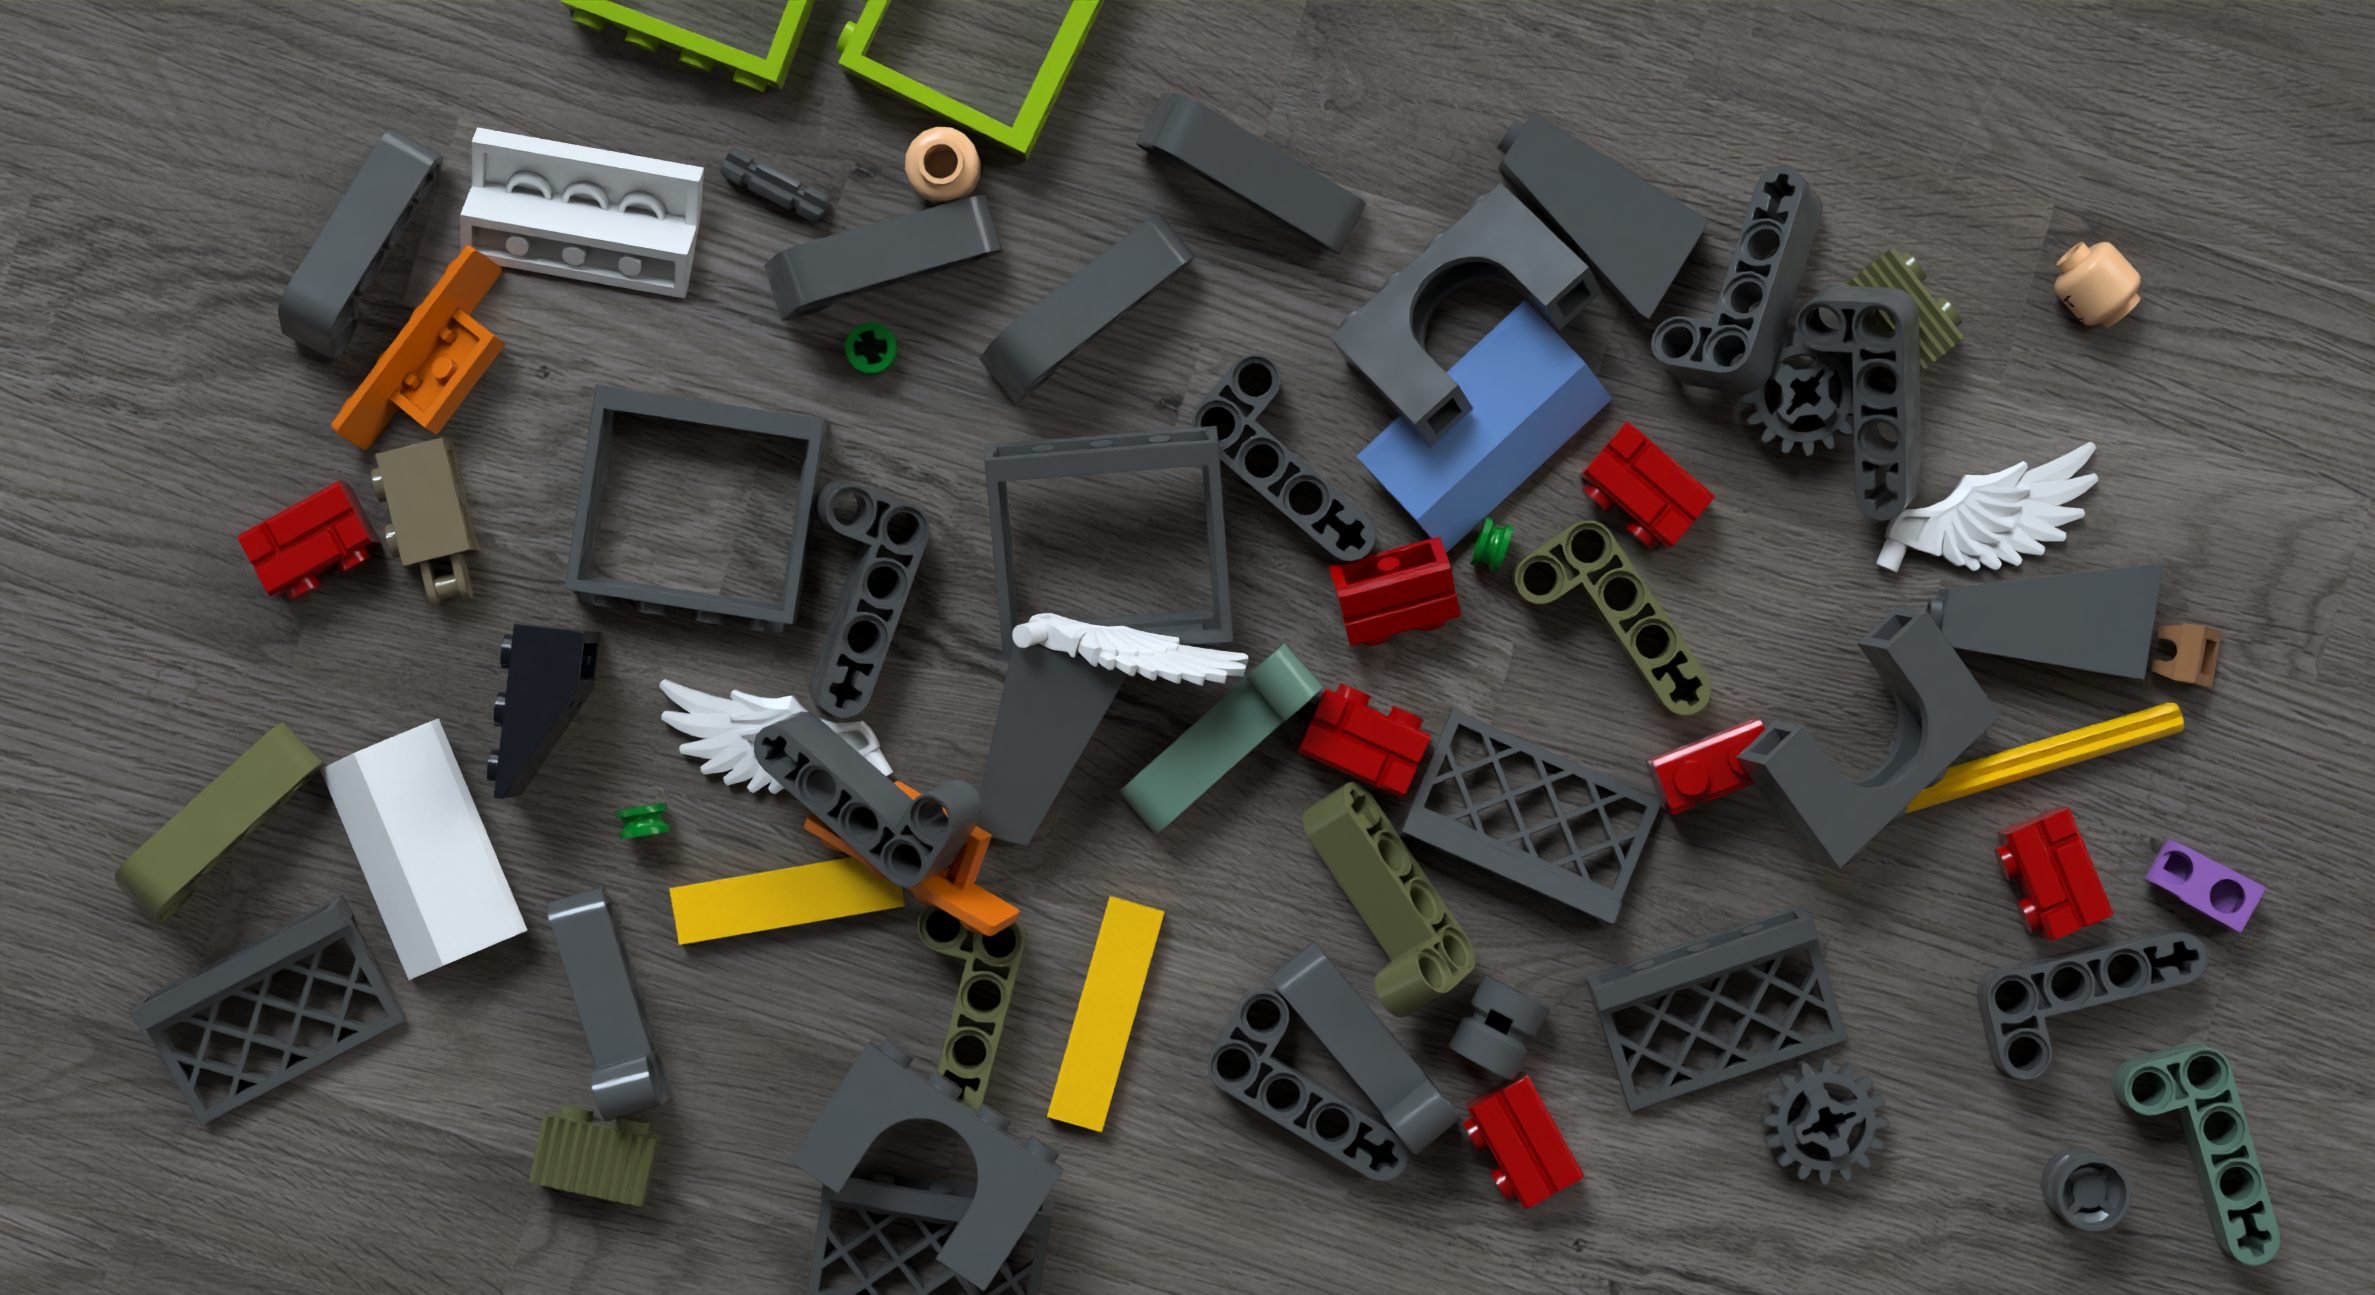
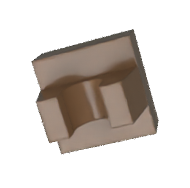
(2195, 654)

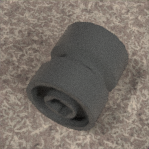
(1489, 1045)
(2086, 1189)

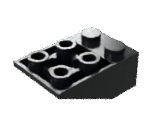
(546, 687)

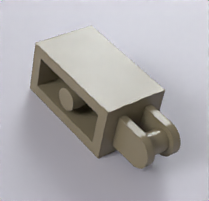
(428, 514)

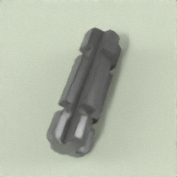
(775, 185)

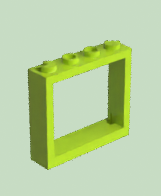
(698, 50)
(1036, 108)

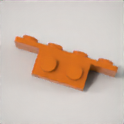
(431, 359)
(950, 889)

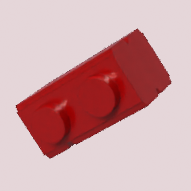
(1645, 487)
(309, 541)
(1395, 592)
(1364, 741)
(1703, 767)
(2053, 874)
(1523, 1141)

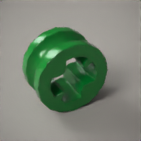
(860, 362)
(1491, 545)
(642, 821)

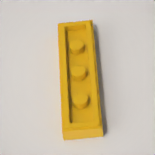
(780, 899)
(1105, 1013)

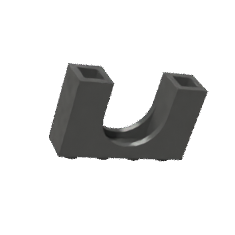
(1490, 243)
(1938, 719)
(1011, 1172)

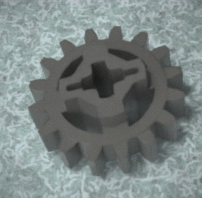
(1821, 411)
(1834, 1143)

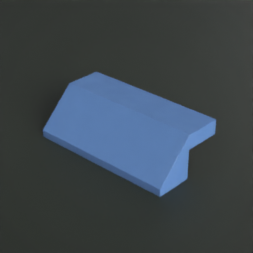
(1526, 404)

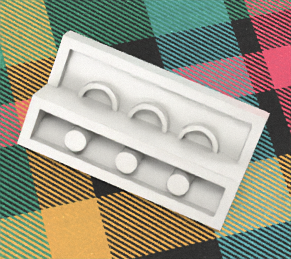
(583, 212)
(423, 849)

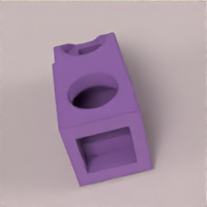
(2205, 885)

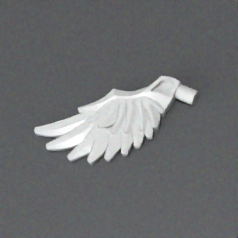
(1993, 515)
(1130, 650)
(732, 726)

